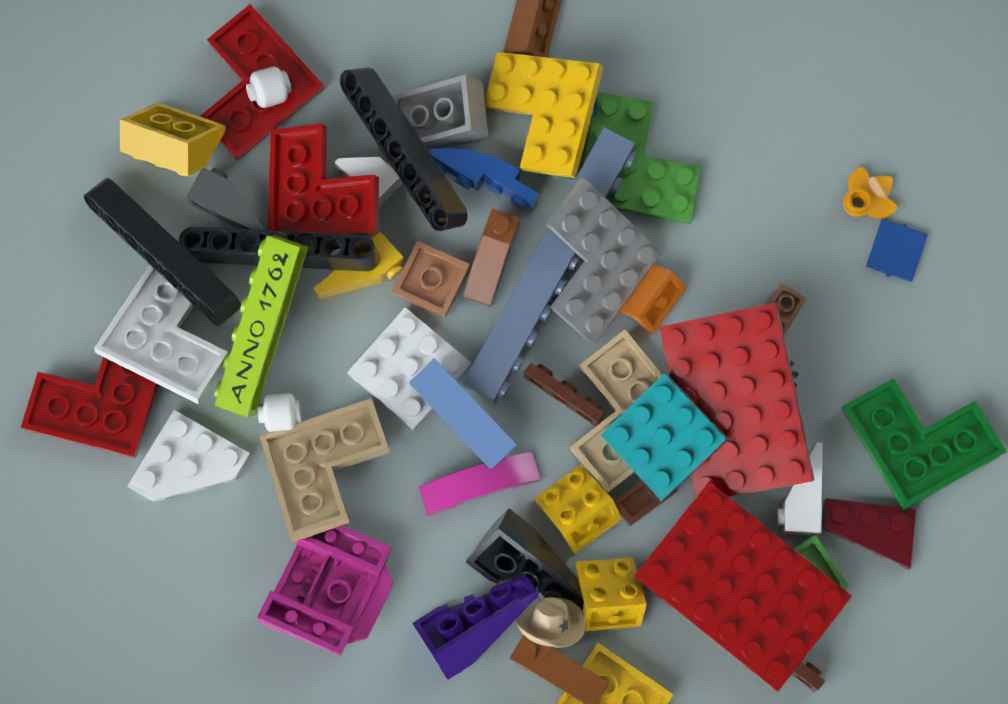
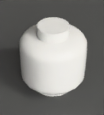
(268, 87)
(280, 412)

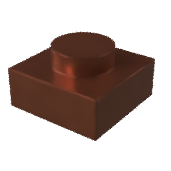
(809, 676)

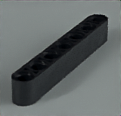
(403, 149)
(162, 252)
(318, 258)

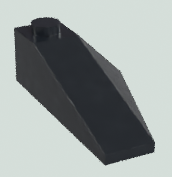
(517, 549)

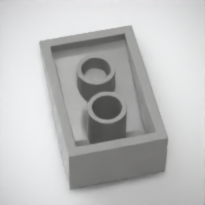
(446, 111)

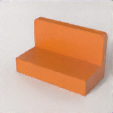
(653, 298)

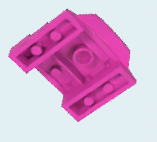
(330, 589)

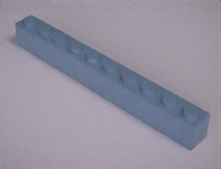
(543, 279)

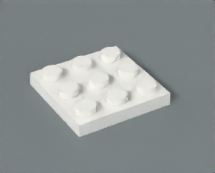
(397, 358)

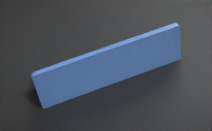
(462, 413)

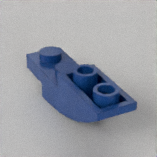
(474, 168)

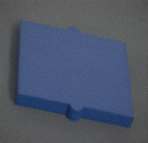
(896, 250)

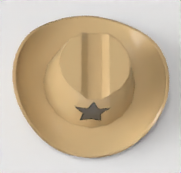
(552, 623)

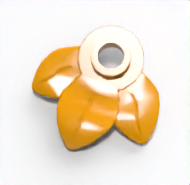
(872, 194)

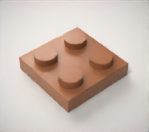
(431, 279)

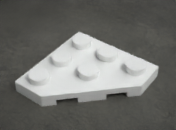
(186, 460)

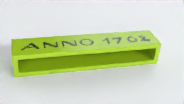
(260, 325)

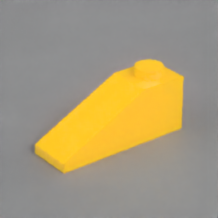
(345, 281)

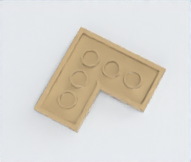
(621, 376)
(305, 463)

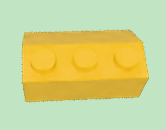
(170, 138)

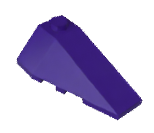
(465, 631)

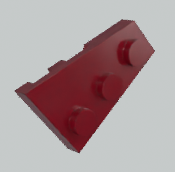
(875, 527)

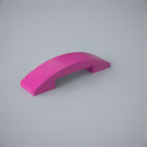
(479, 482)

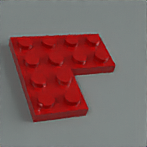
(248, 46)
(302, 195)
(98, 415)

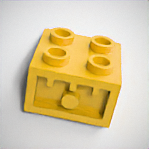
(579, 508)
(610, 594)

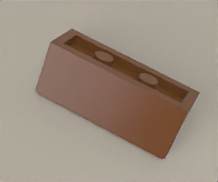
(532, 27)

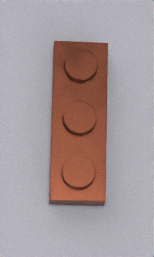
(564, 393)

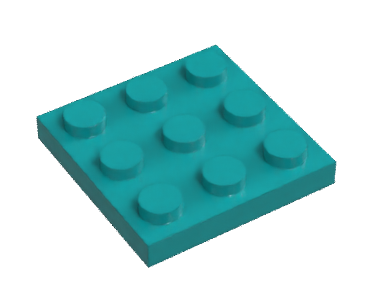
(664, 436)

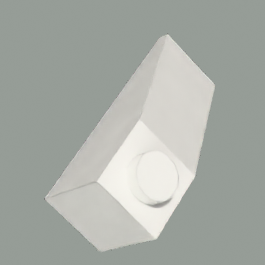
(803, 504)

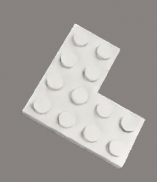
(150, 342)

